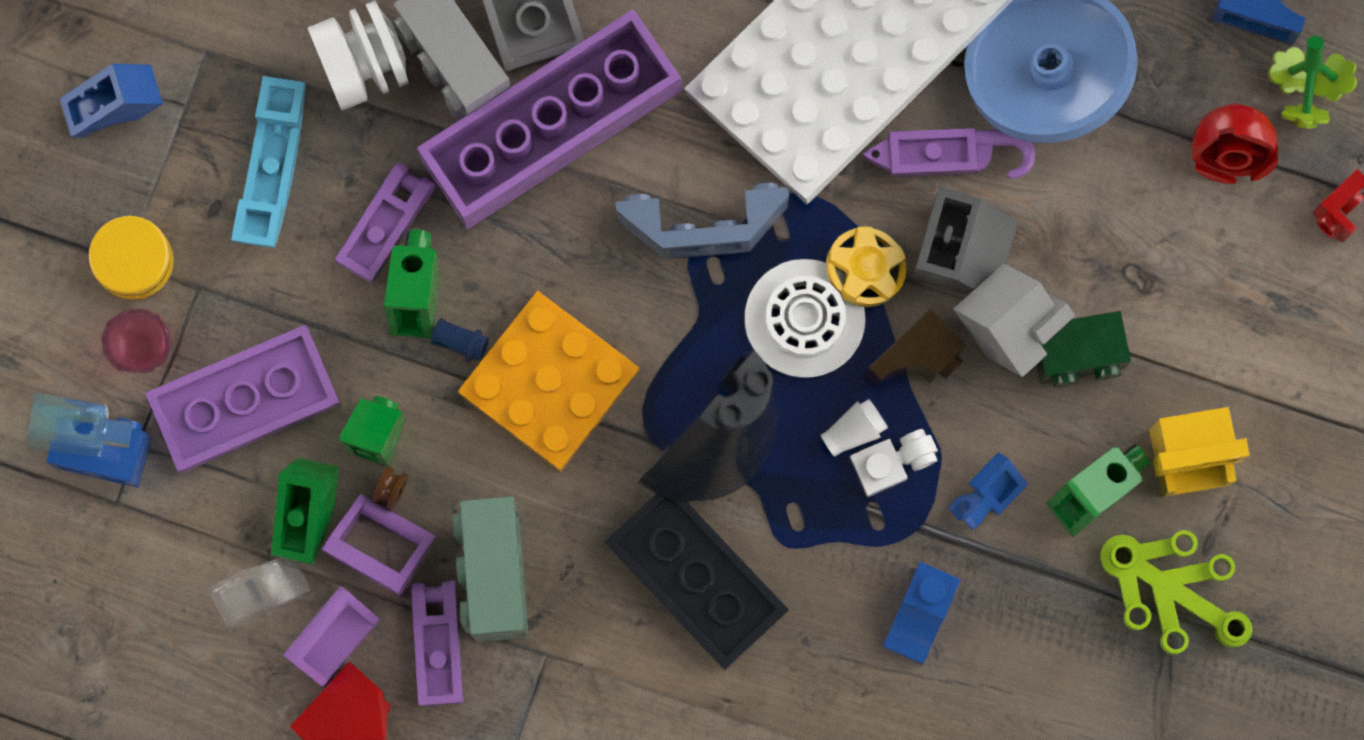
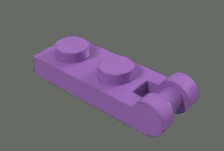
(384, 223)
(437, 645)

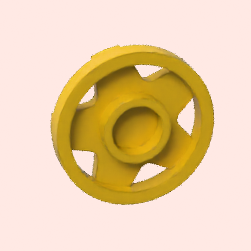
(866, 266)

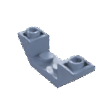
(643, 219)

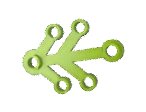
(1169, 587)

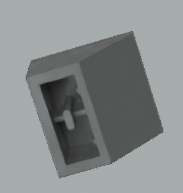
(963, 242)

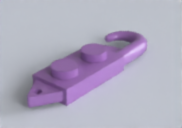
(945, 152)

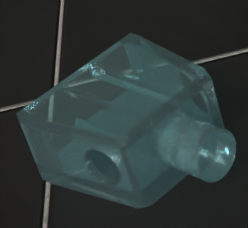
(55, 421)

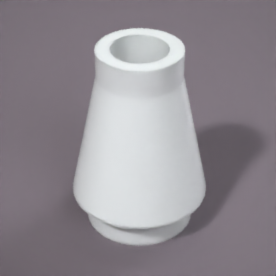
(856, 427)

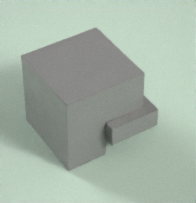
(1011, 317)

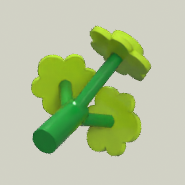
(1299, 74)

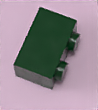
(1085, 348)

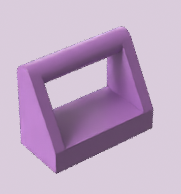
(366, 565)
(332, 637)

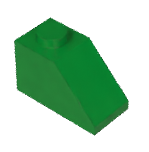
(373, 430)
(303, 509)

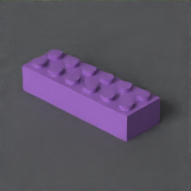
(550, 119)

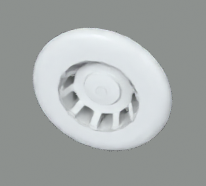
(804, 318)

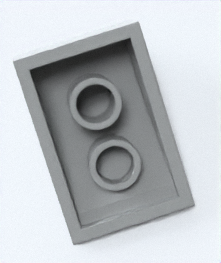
(532, 29)

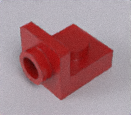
(1343, 198)

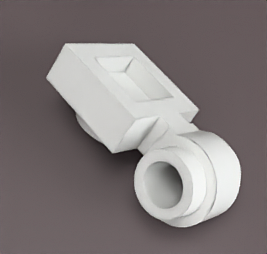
(882, 466)

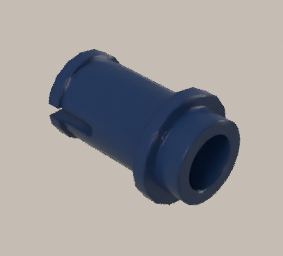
(460, 340)

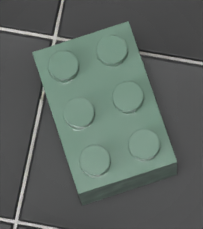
(491, 569)

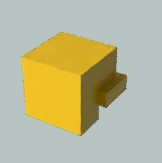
(1196, 451)

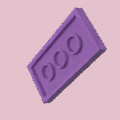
(242, 399)

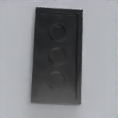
(697, 578)

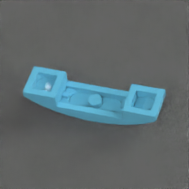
(271, 163)

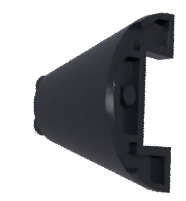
(724, 443)

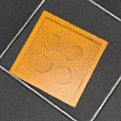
(549, 381)

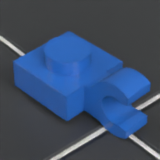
(993, 490)

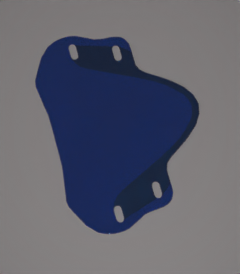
(800, 463)

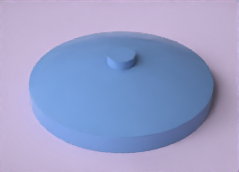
(1052, 68)

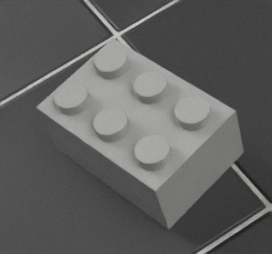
(450, 53)

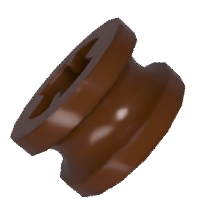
(390, 488)

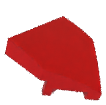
(345, 710)

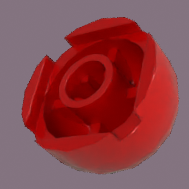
(1235, 143)

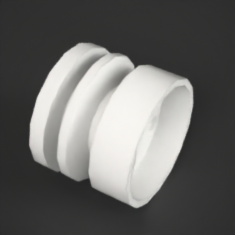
(359, 55)

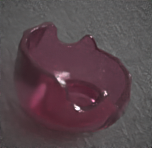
(136, 341)

